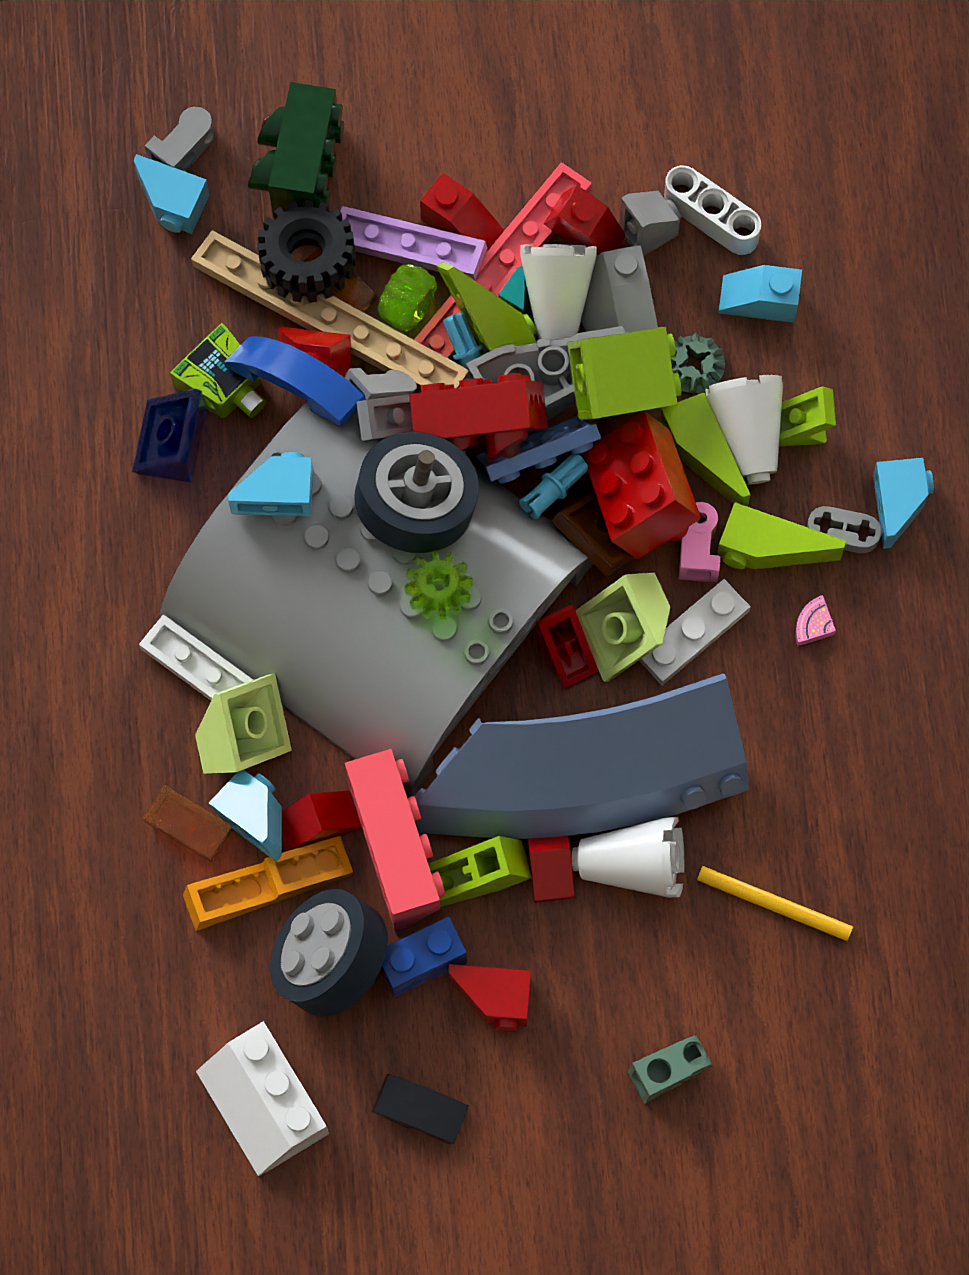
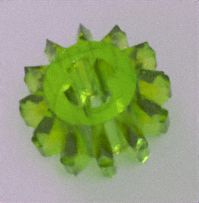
(407, 297)
(453, 581)

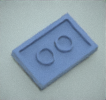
(542, 448)

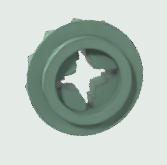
(711, 367)

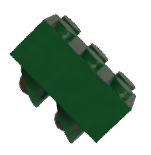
(304, 146)

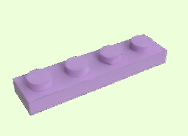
(413, 243)

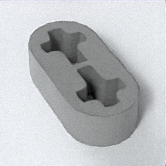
(849, 521)

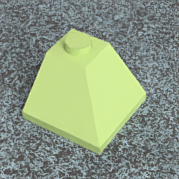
(625, 622)
(243, 727)

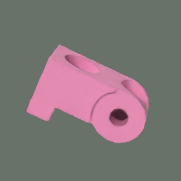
(695, 556)

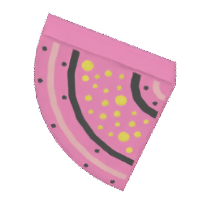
(814, 622)

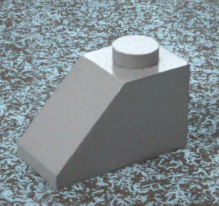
(648, 220)

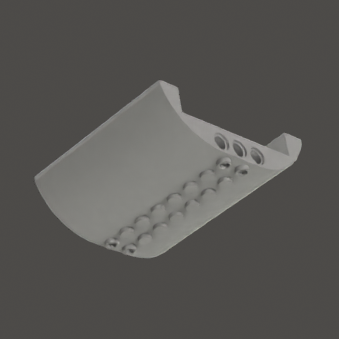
(331, 608)

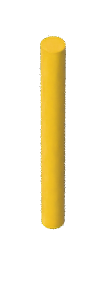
(775, 903)

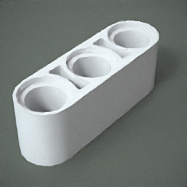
(717, 226)

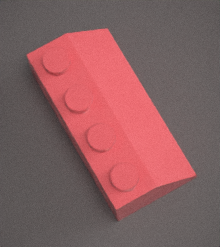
(393, 838)

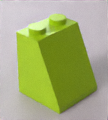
(623, 373)

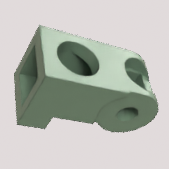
(668, 1068)

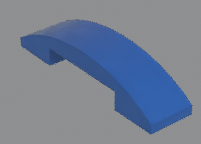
(298, 373)

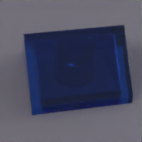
(171, 436)

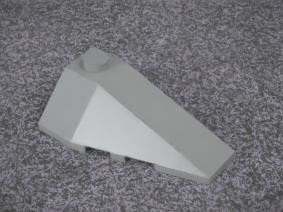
(619, 292)
(543, 361)

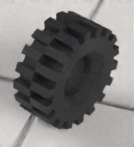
(306, 227)

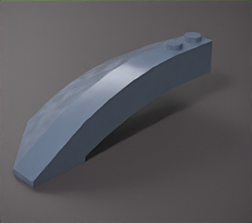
(590, 768)

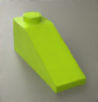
(489, 317)
(705, 447)
(767, 541)
(482, 869)

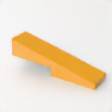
(266, 883)

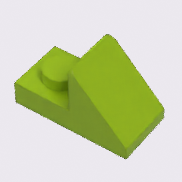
(807, 418)

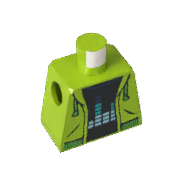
(220, 387)

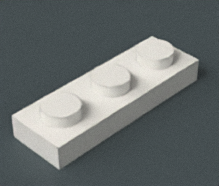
(695, 631)
(190, 659)

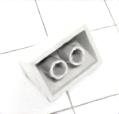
(262, 1099)

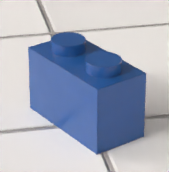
(422, 956)

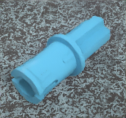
(462, 339)
(553, 486)

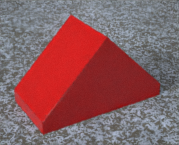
(565, 646)
(318, 819)
(551, 868)

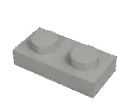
(384, 417)

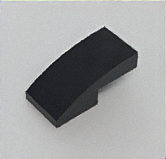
(420, 1108)

